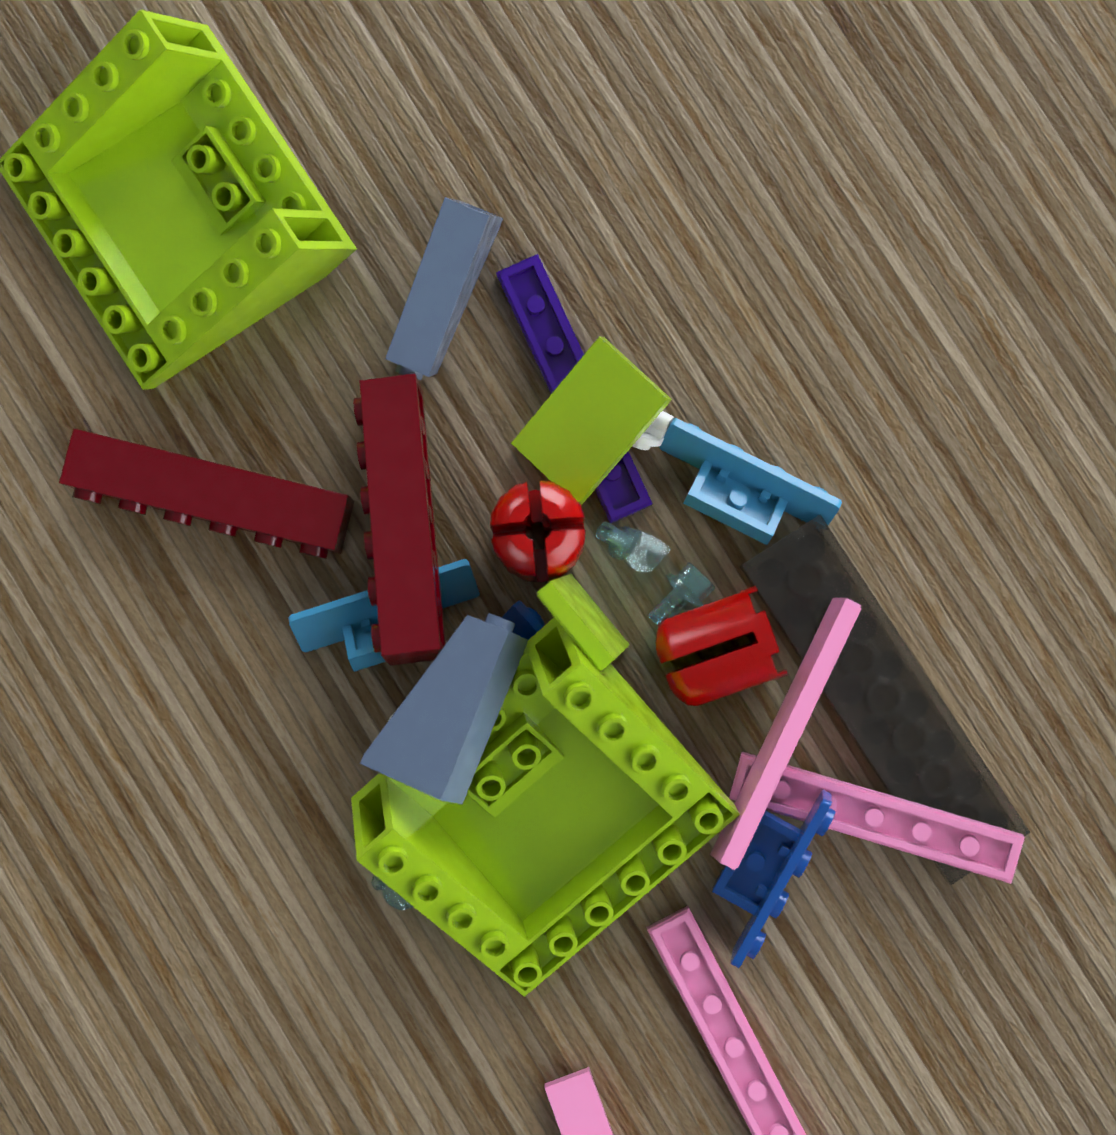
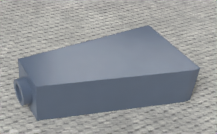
(442, 287)
(450, 712)

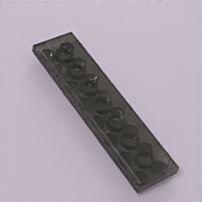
(879, 684)

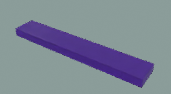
(556, 354)

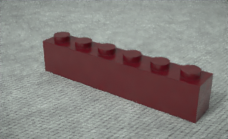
(207, 492)
(401, 520)

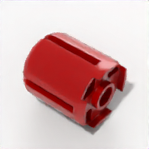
(552, 508)
(728, 671)

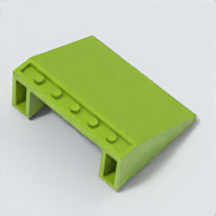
(171, 197)
(562, 824)

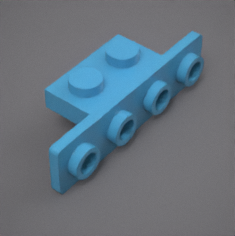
(741, 487)
(353, 616)

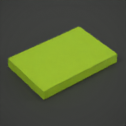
(591, 420)
(583, 620)

